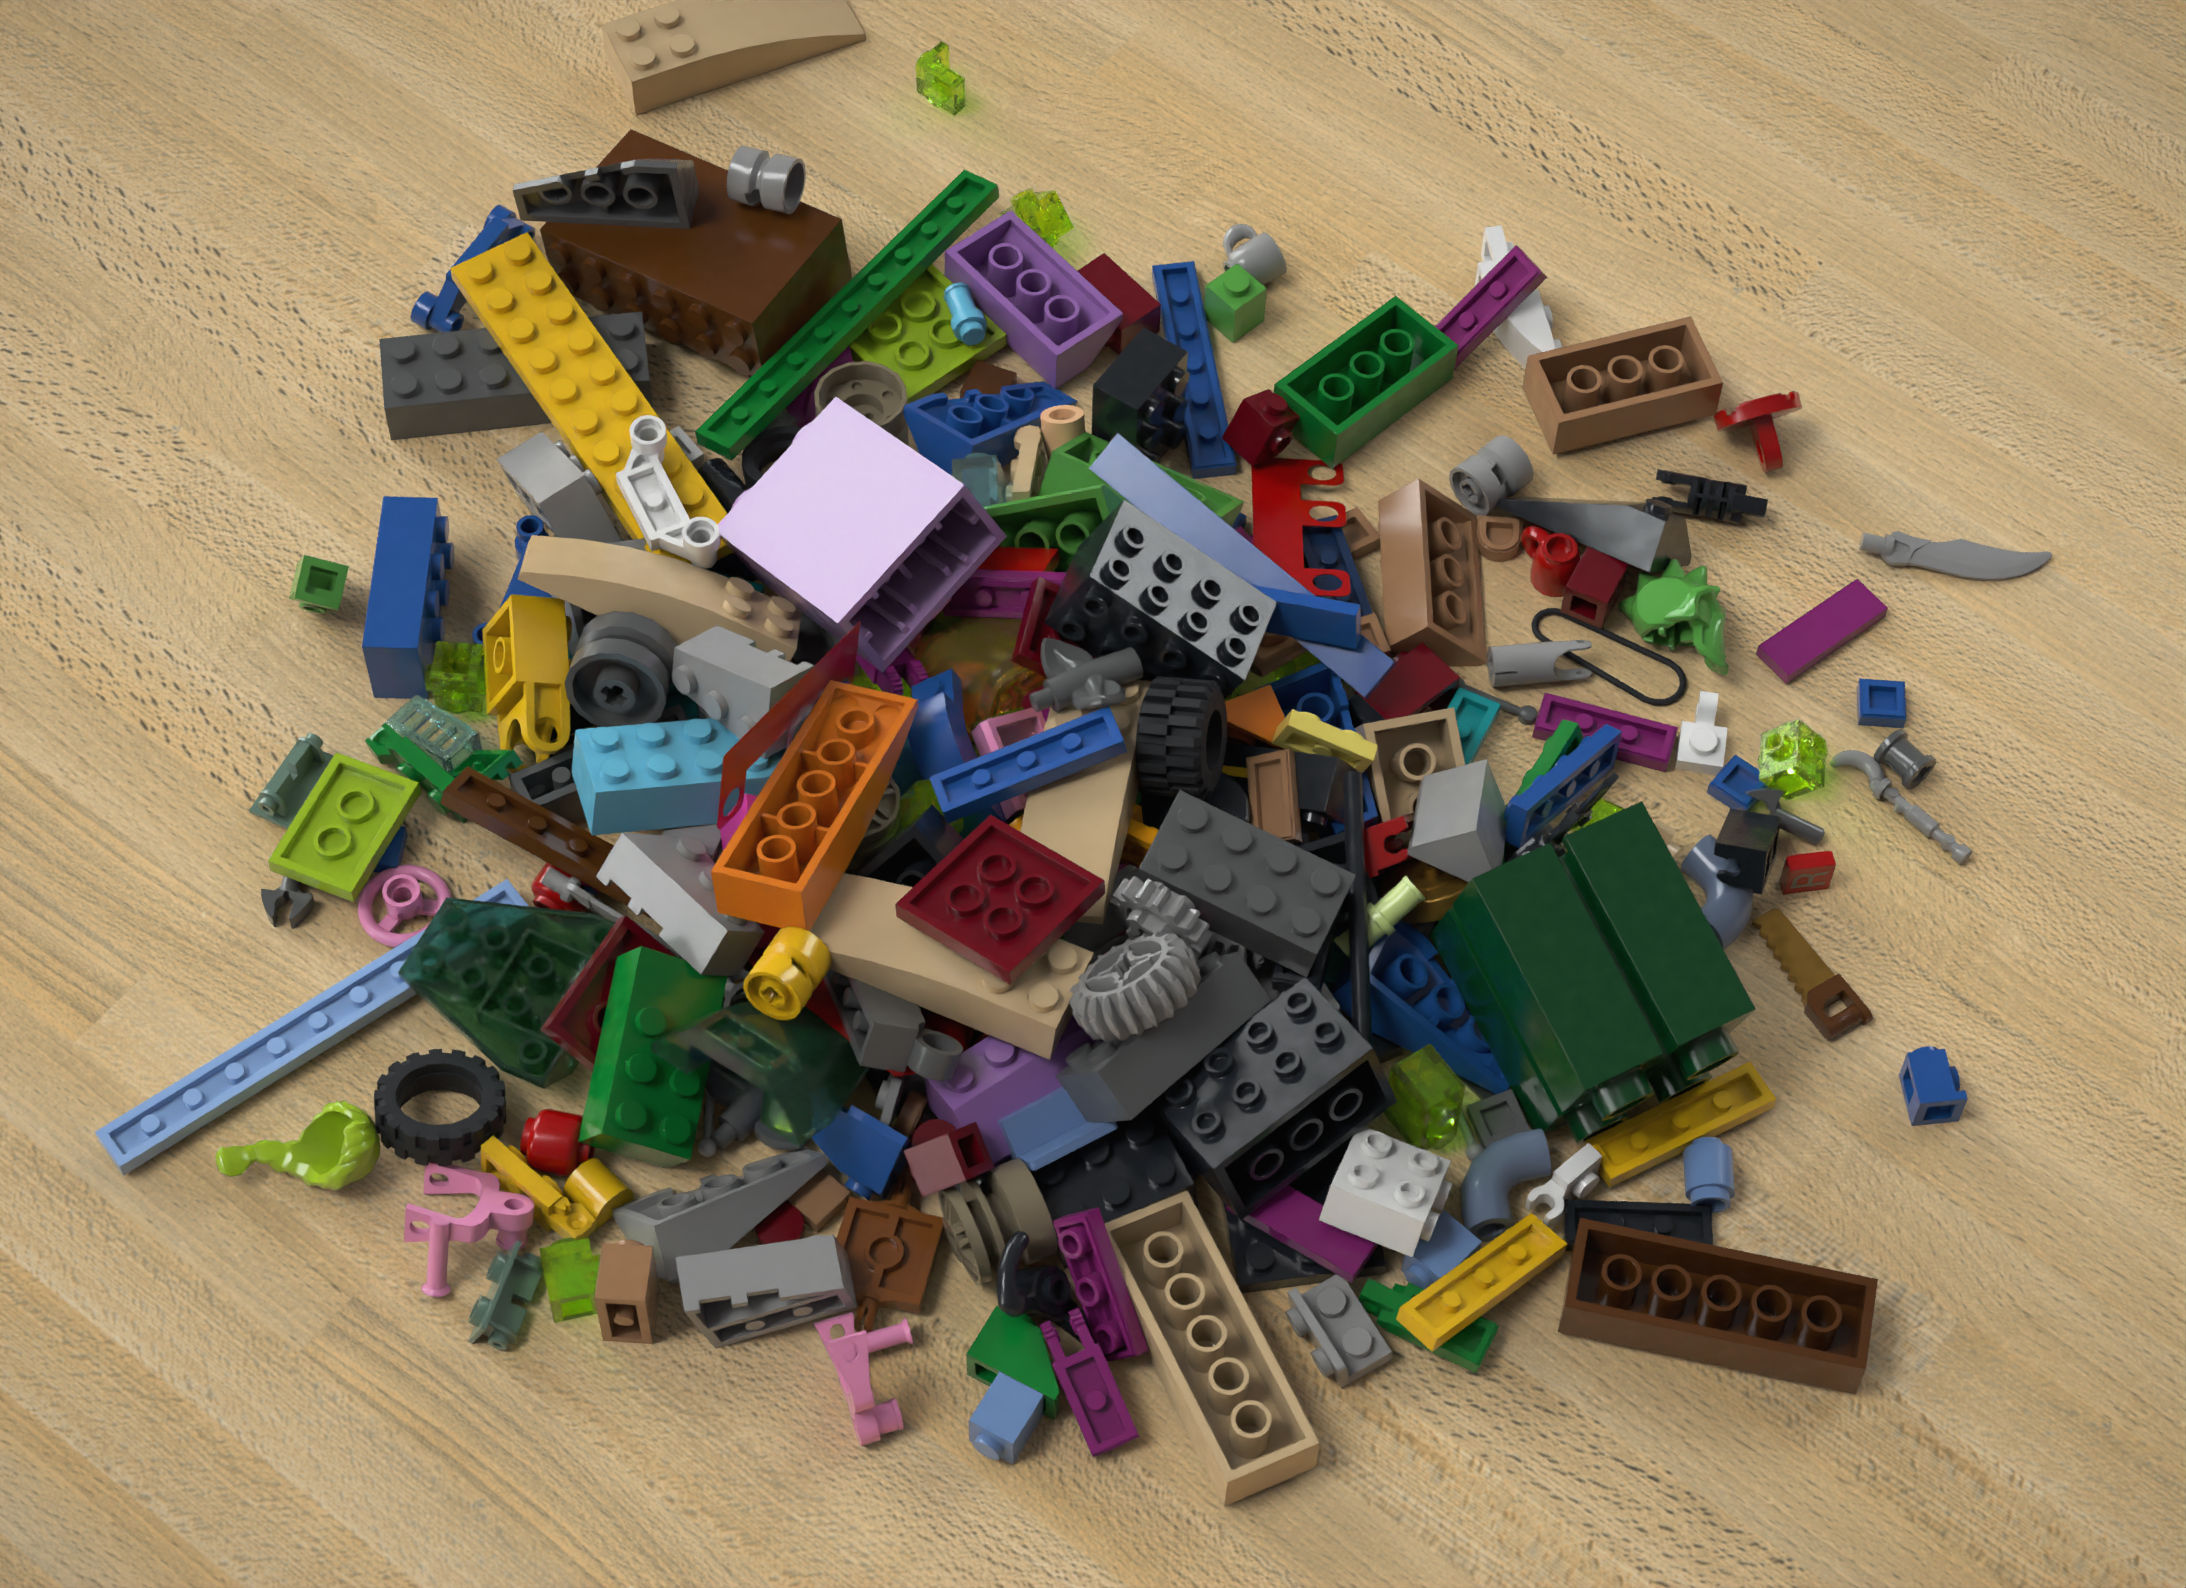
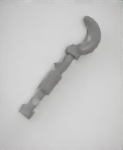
(1914, 814)

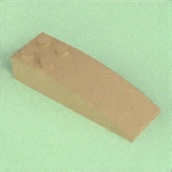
(715, 43)
(659, 587)
(1091, 809)
(893, 956)

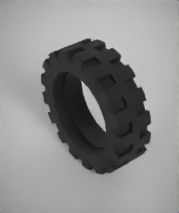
(439, 1072)

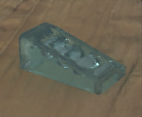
(465, 737)

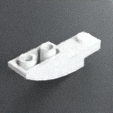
(1531, 323)

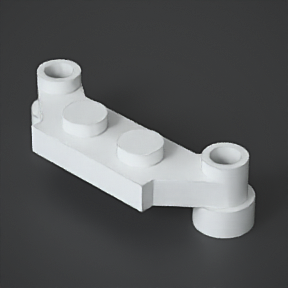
(656, 502)

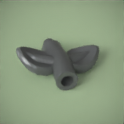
(1081, 680)
(743, 1110)

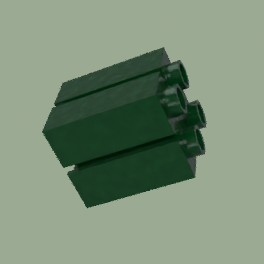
(1594, 975)

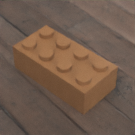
(1622, 385)

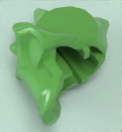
(1680, 613)

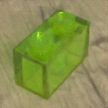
(1427, 1099)

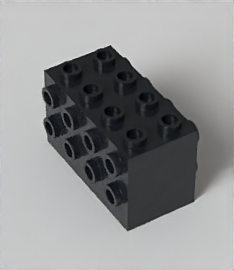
(1162, 598)
(1275, 1098)

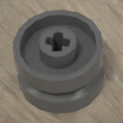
(621, 670)

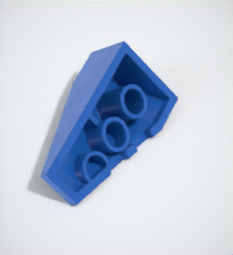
(978, 421)
(1421, 1006)
(864, 1152)

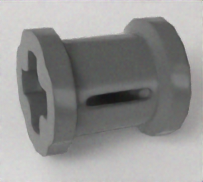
(1904, 759)

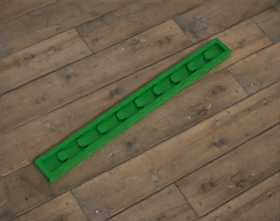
(846, 315)

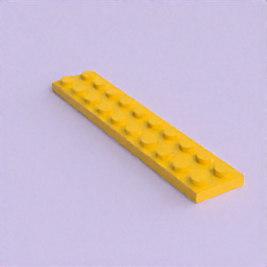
(573, 374)

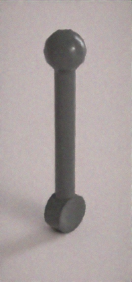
(1526, 714)

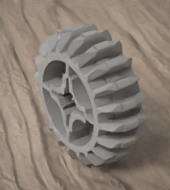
(1135, 986)

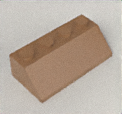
(1431, 575)

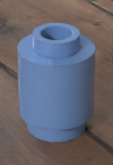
(1709, 1173)

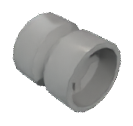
(771, 181)
(1491, 475)

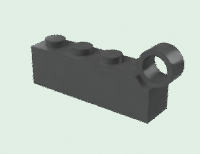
(891, 1030)

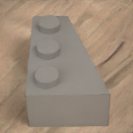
(558, 490)
(735, 679)
(675, 887)
(765, 1287)

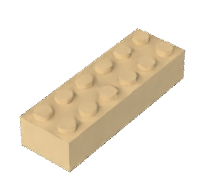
(1211, 1351)

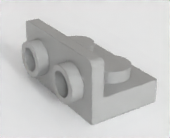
(1339, 1329)

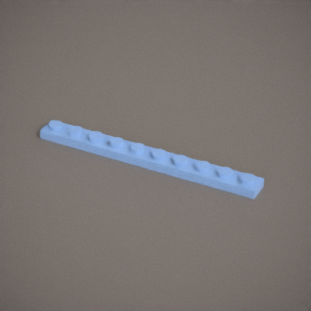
(267, 1055)

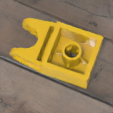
(528, 673)

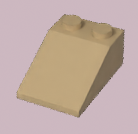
(1405, 754)

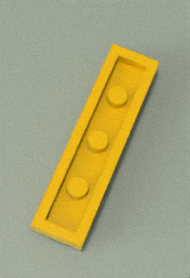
(1679, 1121)
(1481, 1282)

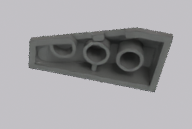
(621, 194)

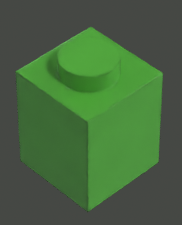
(1235, 303)

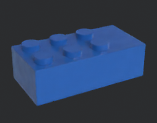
(407, 596)

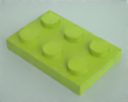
(344, 827)

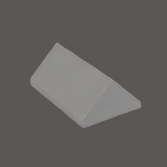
(1460, 821)

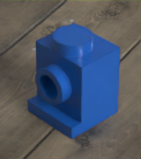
(1931, 1087)

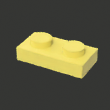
(1308, 734)

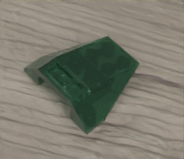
(501, 975)
(797, 1063)

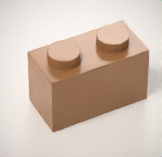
(627, 1292)

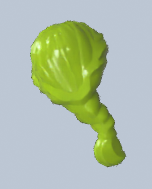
(330, 1152)

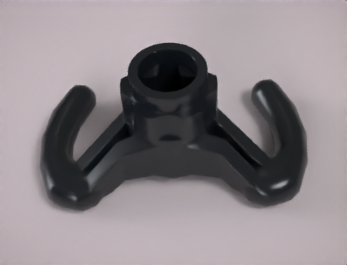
(1034, 1291)

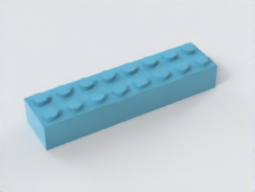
(670, 774)

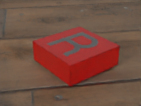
(1807, 872)

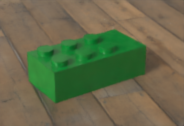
(1366, 380)
(634, 1097)

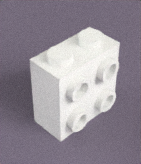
(1387, 1191)

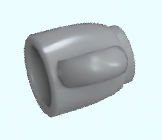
(1257, 256)

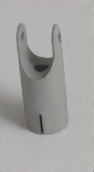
(1532, 663)

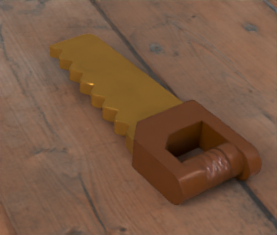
(1812, 976)

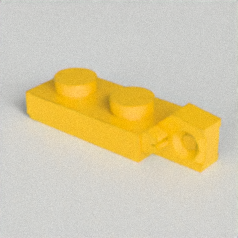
(550, 1206)

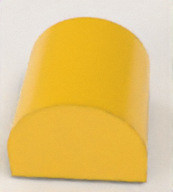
(597, 1190)

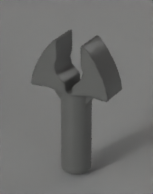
(1789, 821)
(289, 890)

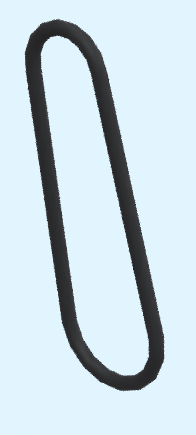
(1656, 702)

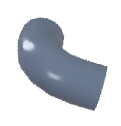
(1726, 905)
(1495, 1174)

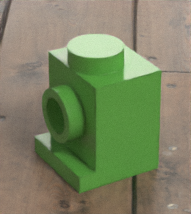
(318, 584)

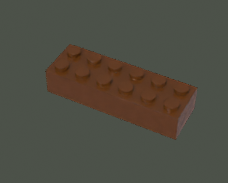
(1718, 1306)

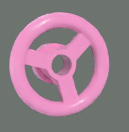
(399, 885)

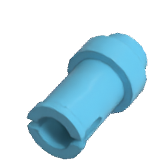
(967, 321)

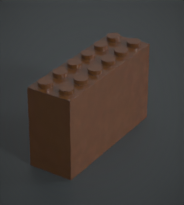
(722, 287)

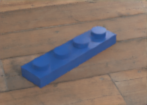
(1028, 764)
(1561, 785)

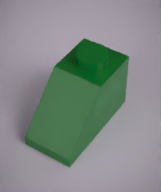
(1016, 1350)

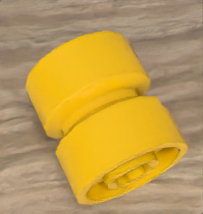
(787, 973)

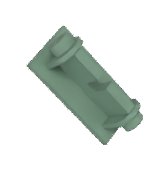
(292, 782)
(496, 1314)

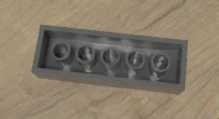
(468, 384)

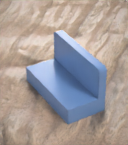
(1049, 1130)

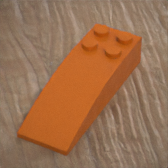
(813, 808)

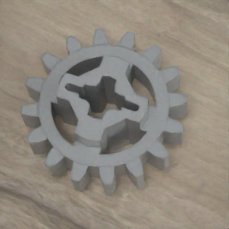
(1156, 908)

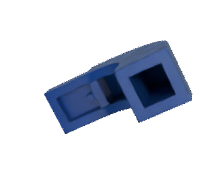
(941, 738)

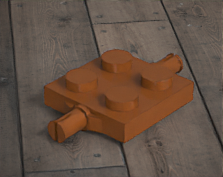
(889, 1252)

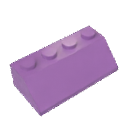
(1034, 297)
(997, 1081)

